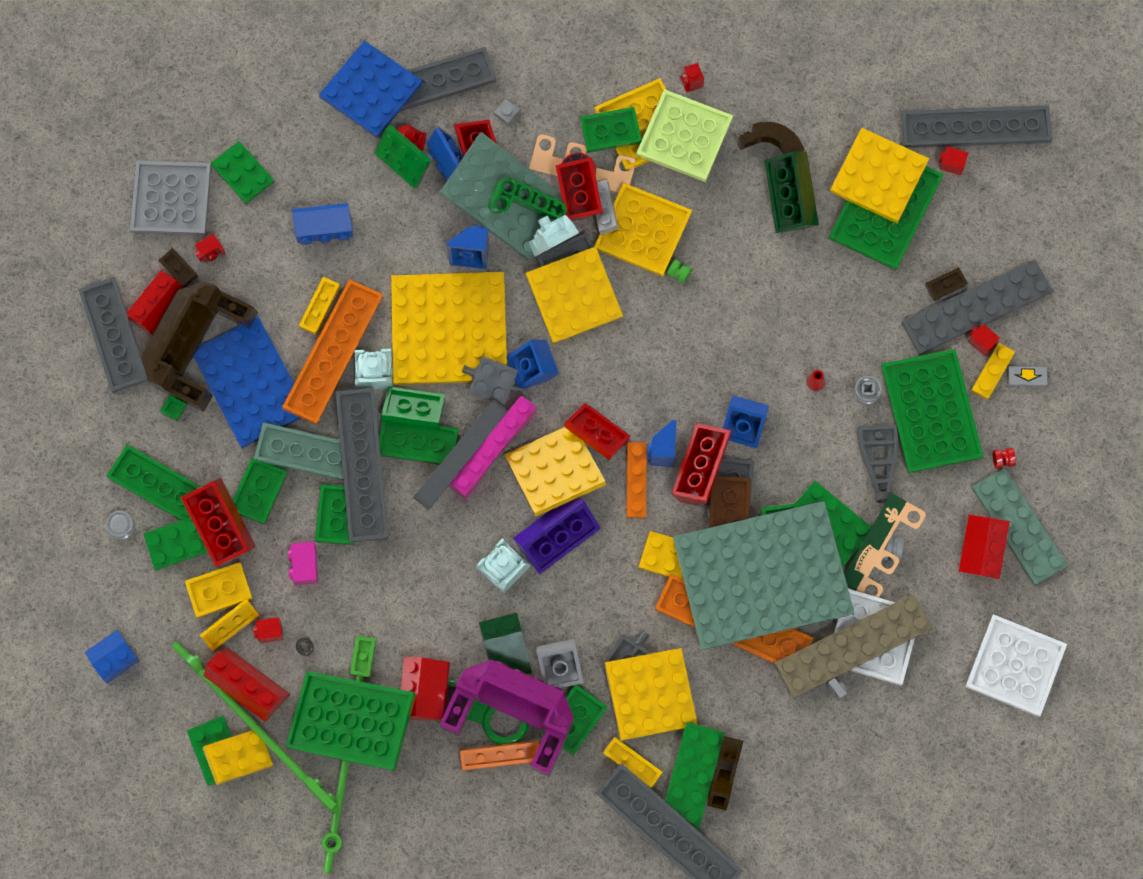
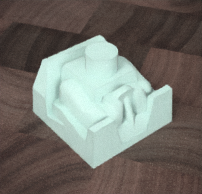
(552, 234)
(373, 369)
(503, 566)

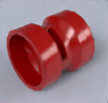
(1004, 458)

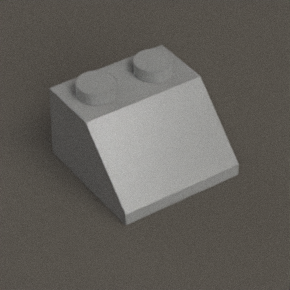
(560, 664)

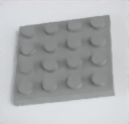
(170, 198)

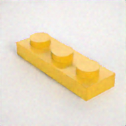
(319, 305)
(993, 371)
(229, 625)
(644, 770)

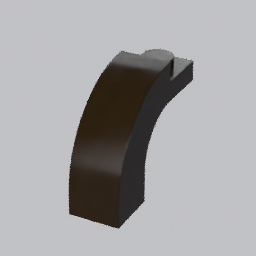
(771, 133)
(725, 773)

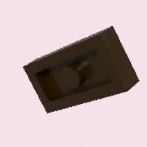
(178, 268)
(946, 284)

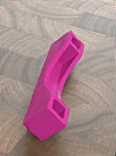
(490, 449)

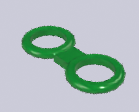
(482, 715)

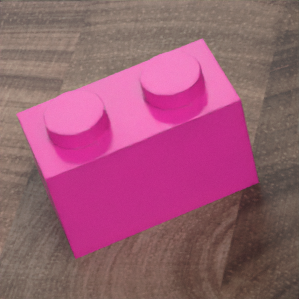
(304, 563)

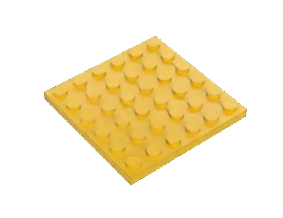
(446, 324)

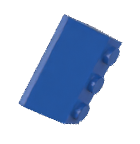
(445, 151)
(322, 223)
(470, 248)

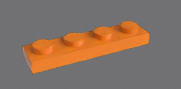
(636, 479)
(498, 755)

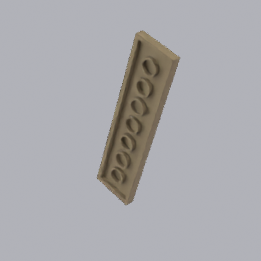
(853, 646)

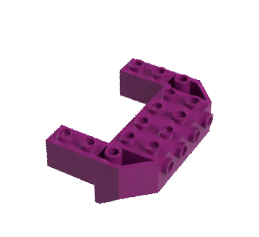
(518, 697)

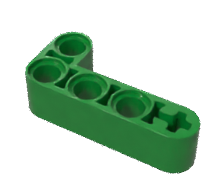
(530, 201)

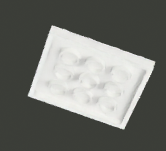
(890, 665)
(1016, 665)

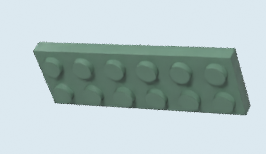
(299, 451)
(1025, 533)

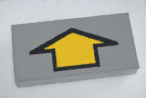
(1027, 376)

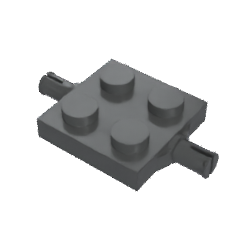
(493, 380)
(627, 648)

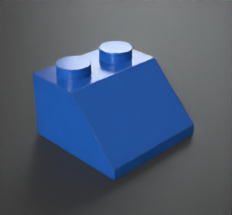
(533, 363)
(745, 421)
(662, 449)
(111, 657)

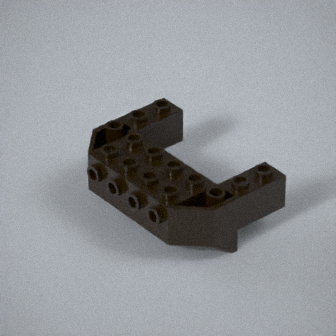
(181, 335)

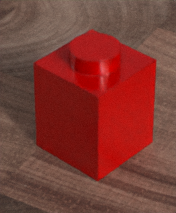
(953, 160)
(983, 339)
(268, 630)

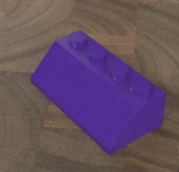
(556, 534)

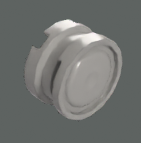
(867, 390)
(120, 525)
(894, 546)

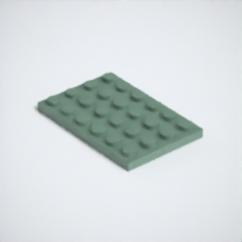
(473, 185)

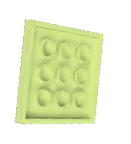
(684, 135)

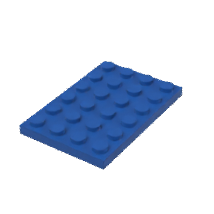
(247, 380)

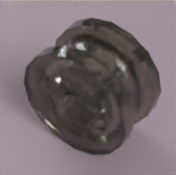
(310, 647)

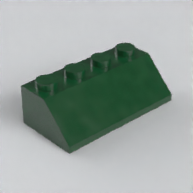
(791, 192)

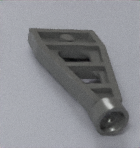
(879, 436)

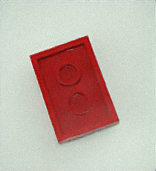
(597, 431)

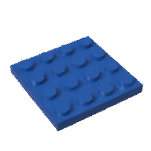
(370, 89)

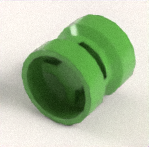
(679, 271)

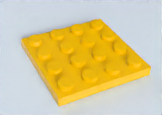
(645, 102)
(879, 175)
(646, 231)
(574, 295)
(554, 470)
(650, 694)

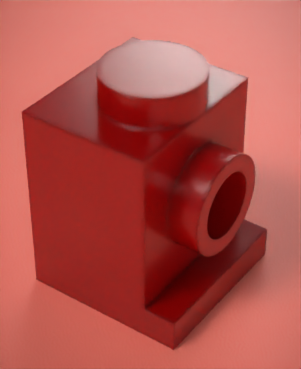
(692, 77)
(413, 135)
(209, 249)

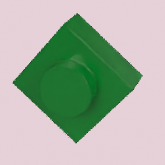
(173, 408)

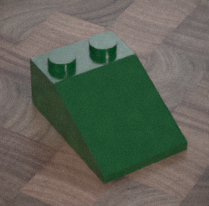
(505, 642)

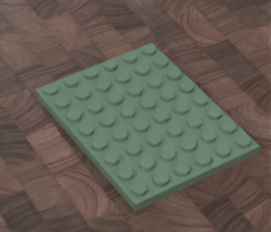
(763, 575)

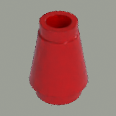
(816, 384)

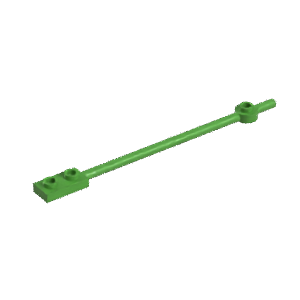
(360, 668)
(314, 786)

